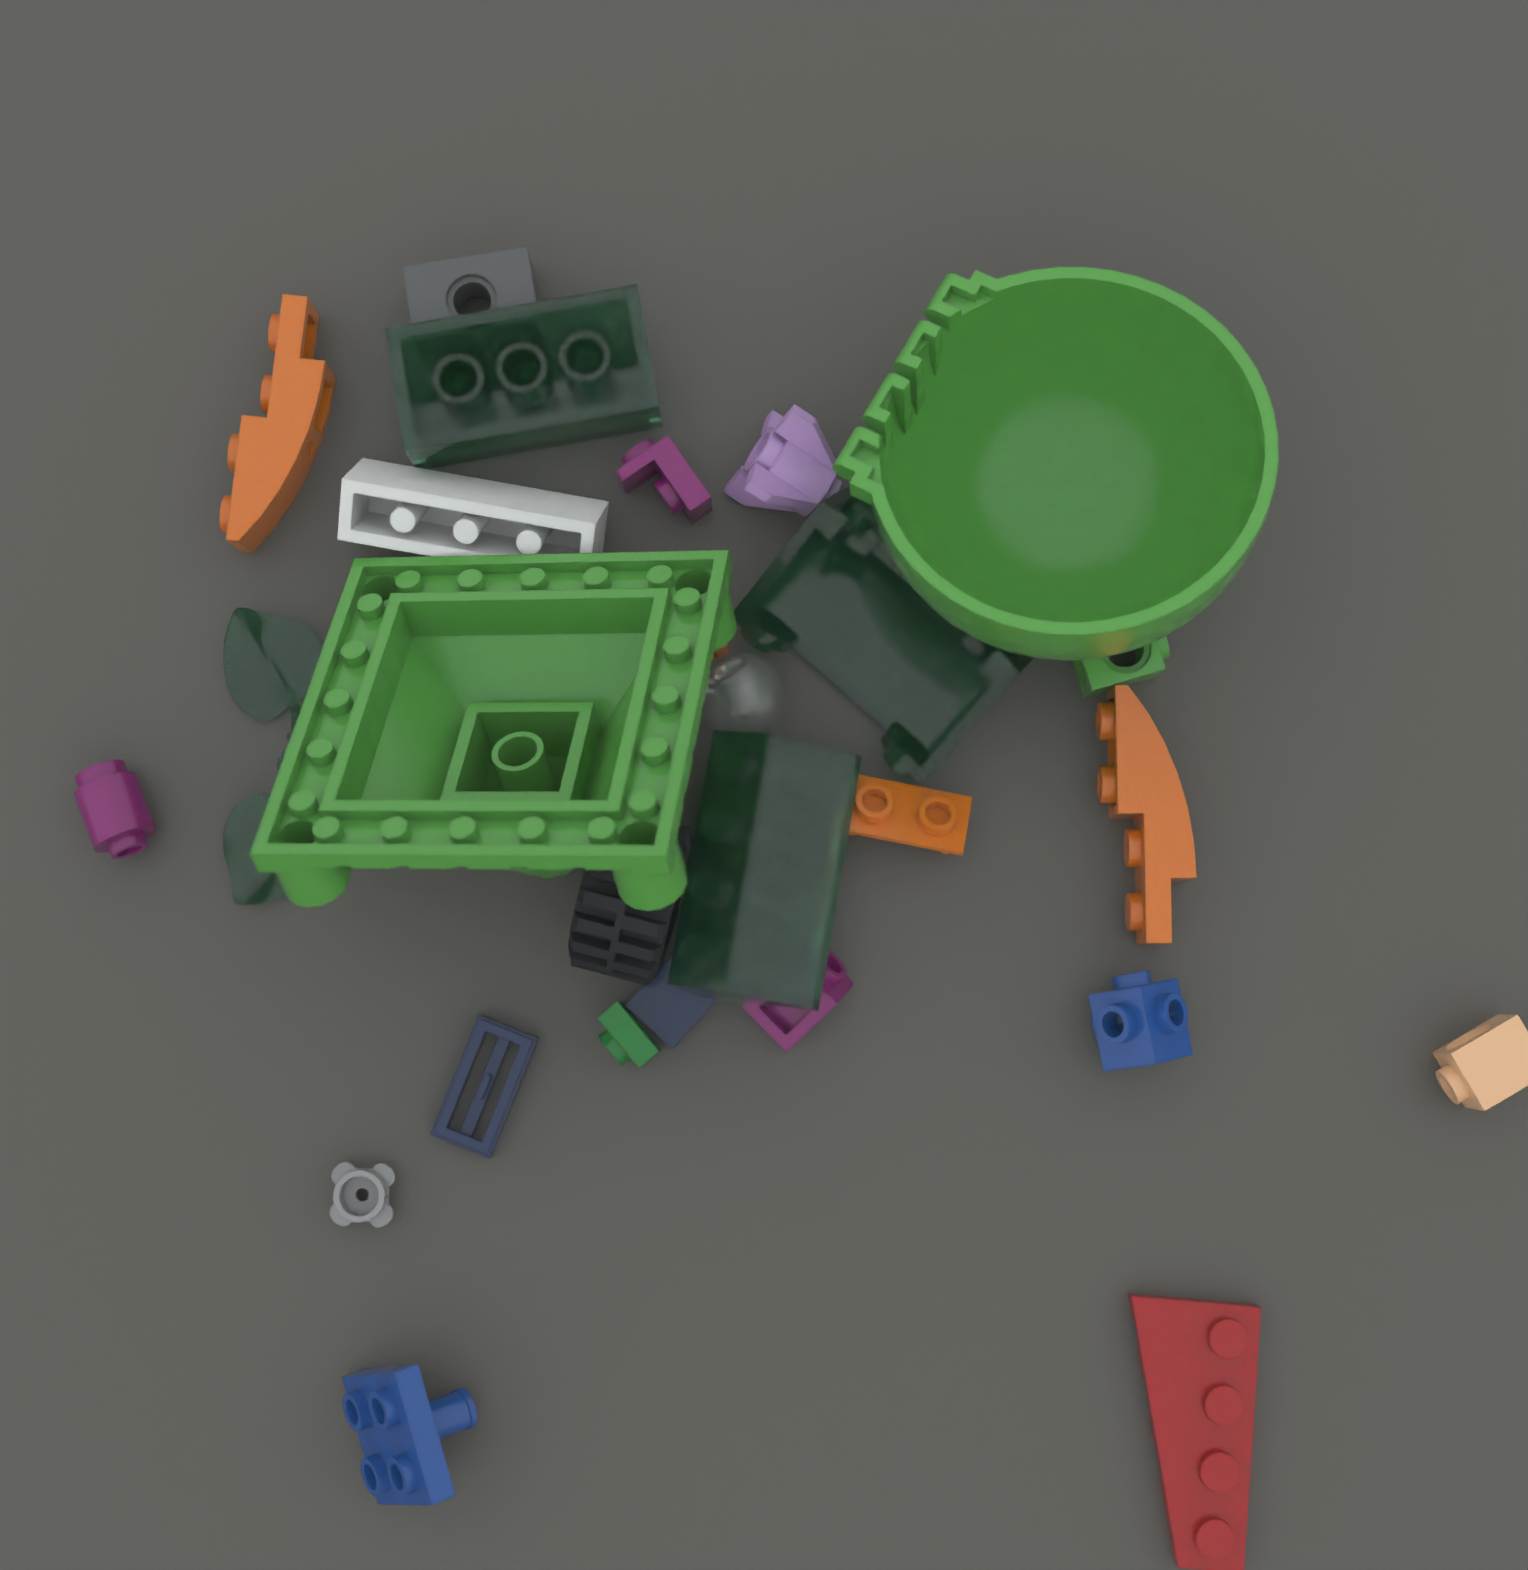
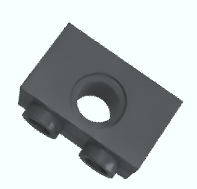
(444, 286)

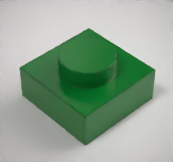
(626, 1036)

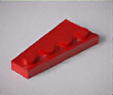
(1201, 1404)

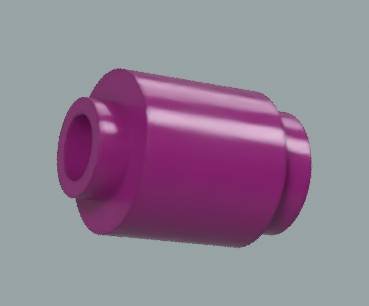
(114, 809)

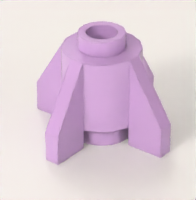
(787, 466)

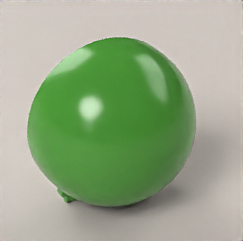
(1067, 460)

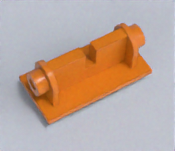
(910, 815)

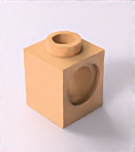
(1485, 1063)

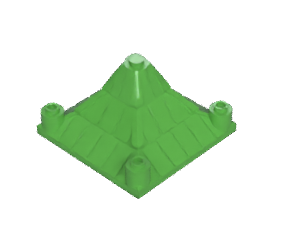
(502, 720)

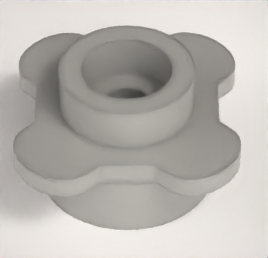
(349, 1208)

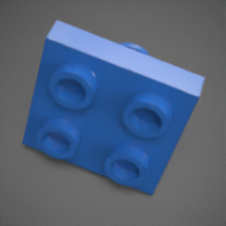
(403, 1433)

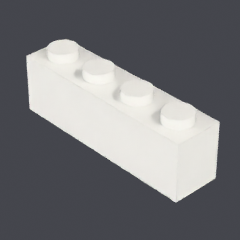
(462, 514)

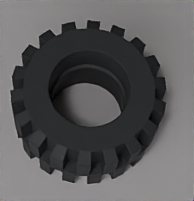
(614, 936)

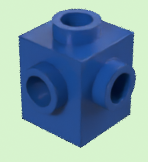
(1140, 1022)

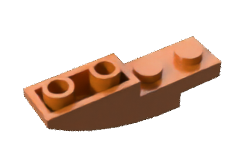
(278, 450)
(1145, 787)

